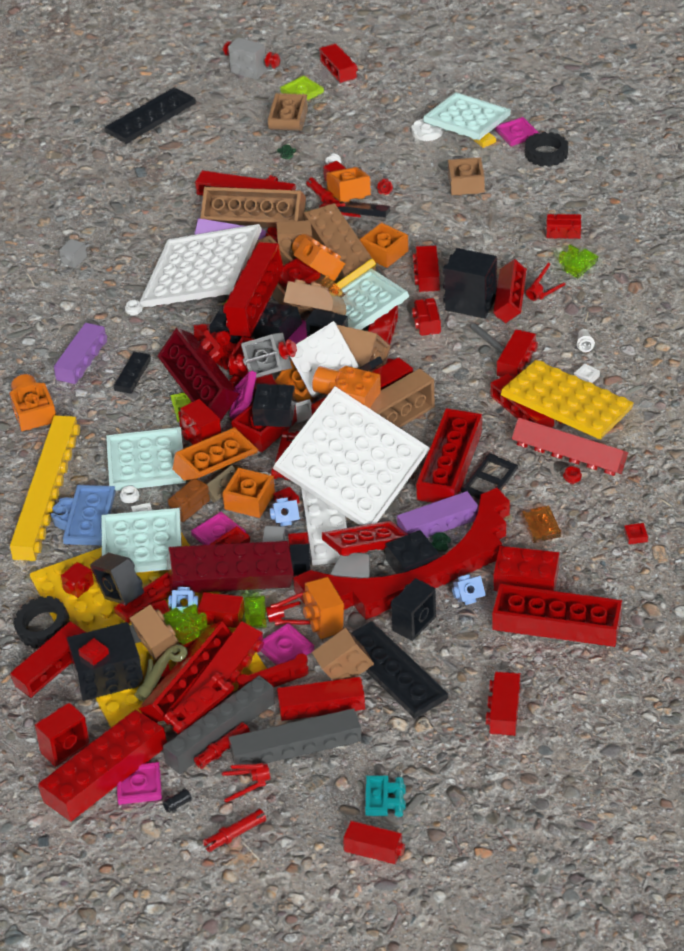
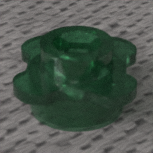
(286, 151)
(440, 541)

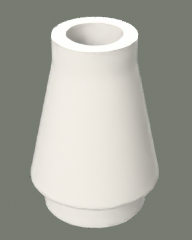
(585, 341)

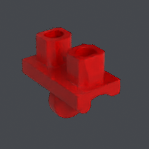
(215, 345)

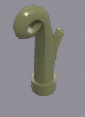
(154, 672)

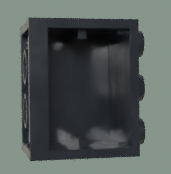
(470, 283)
(116, 671)

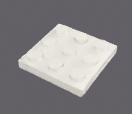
(323, 349)

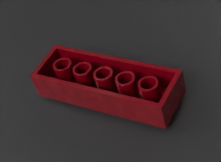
(197, 372)
(230, 566)

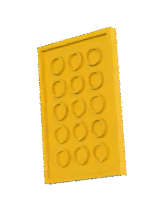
(567, 399)

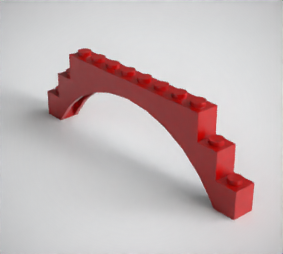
(473, 552)

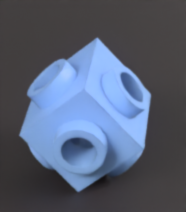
(291, 508)
(474, 586)
(181, 593)

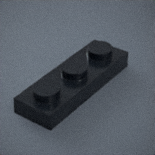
(132, 372)

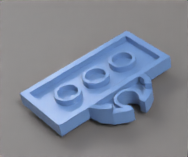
(84, 514)

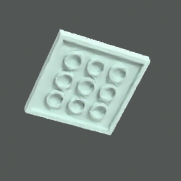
(467, 116)
(370, 298)
(143, 458)
(142, 536)

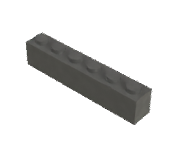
(238, 708)
(296, 738)

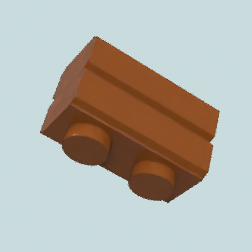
(190, 498)

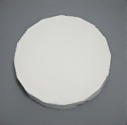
(425, 132)

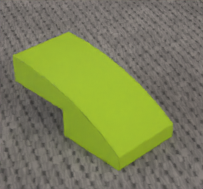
(178, 401)

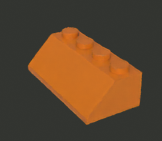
(212, 454)

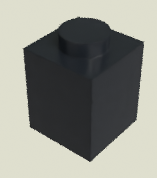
(300, 558)

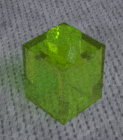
(255, 611)

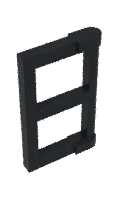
(478, 473)

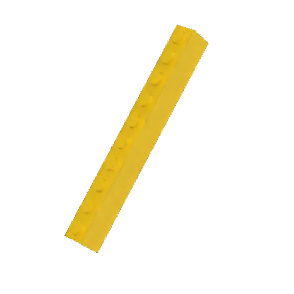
(44, 488)

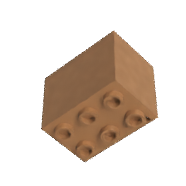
(365, 345)

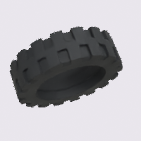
(548, 158)
(33, 609)

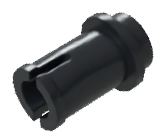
(172, 803)

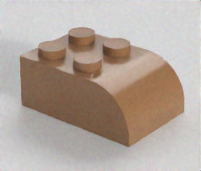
(288, 112)
(313, 297)

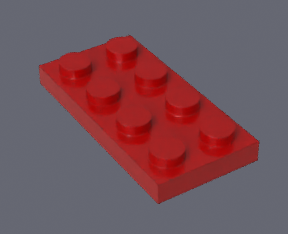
(362, 538)

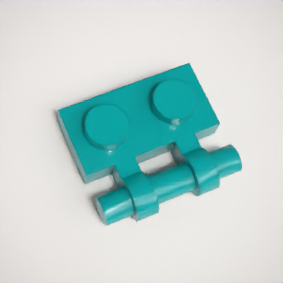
(377, 798)

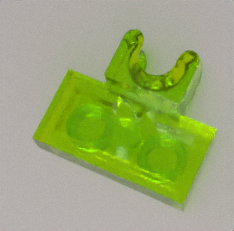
(577, 262)
(186, 624)

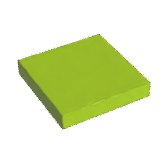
(302, 86)

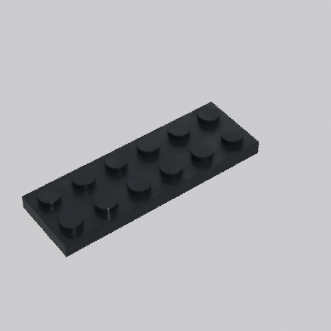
(150, 115)
(398, 672)

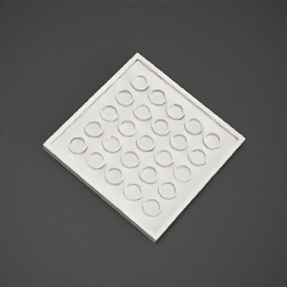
(200, 266)
(351, 458)

